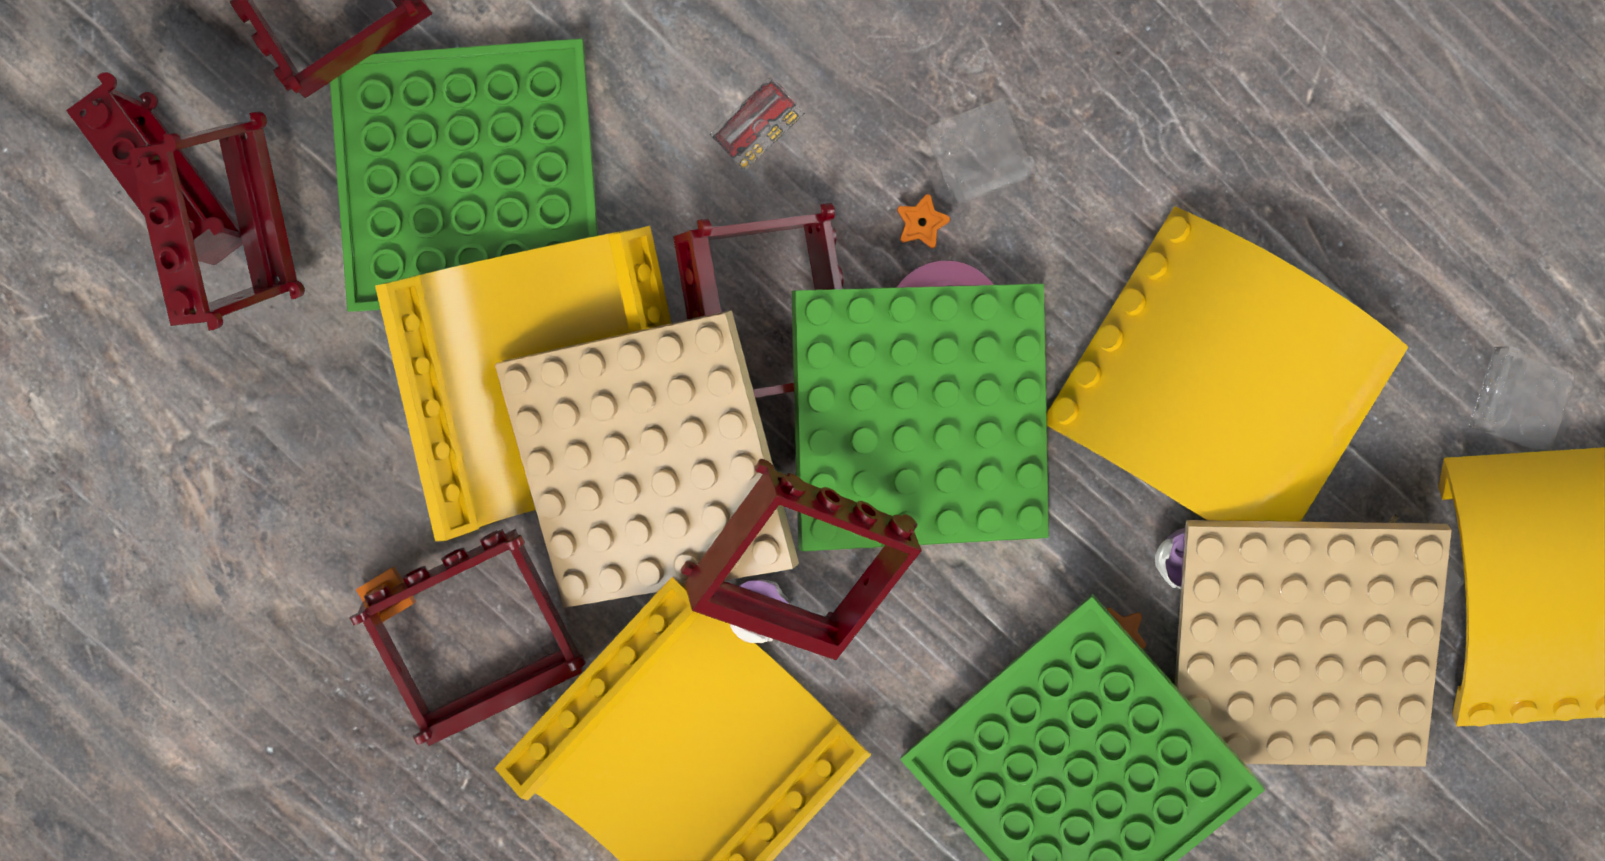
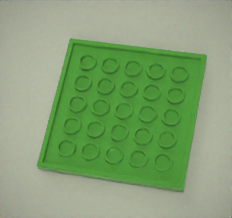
(460, 158)
(924, 409)
(1082, 754)

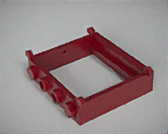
(341, 58)
(113, 127)
(256, 211)
(698, 274)
(782, 621)
(492, 697)

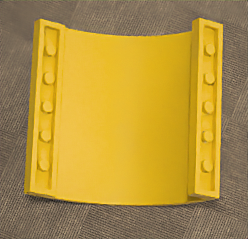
(464, 319)
(1226, 376)
(1531, 584)
(685, 744)

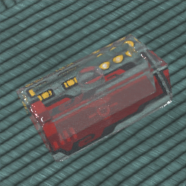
(757, 123)

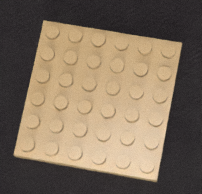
(641, 455)
(1313, 637)

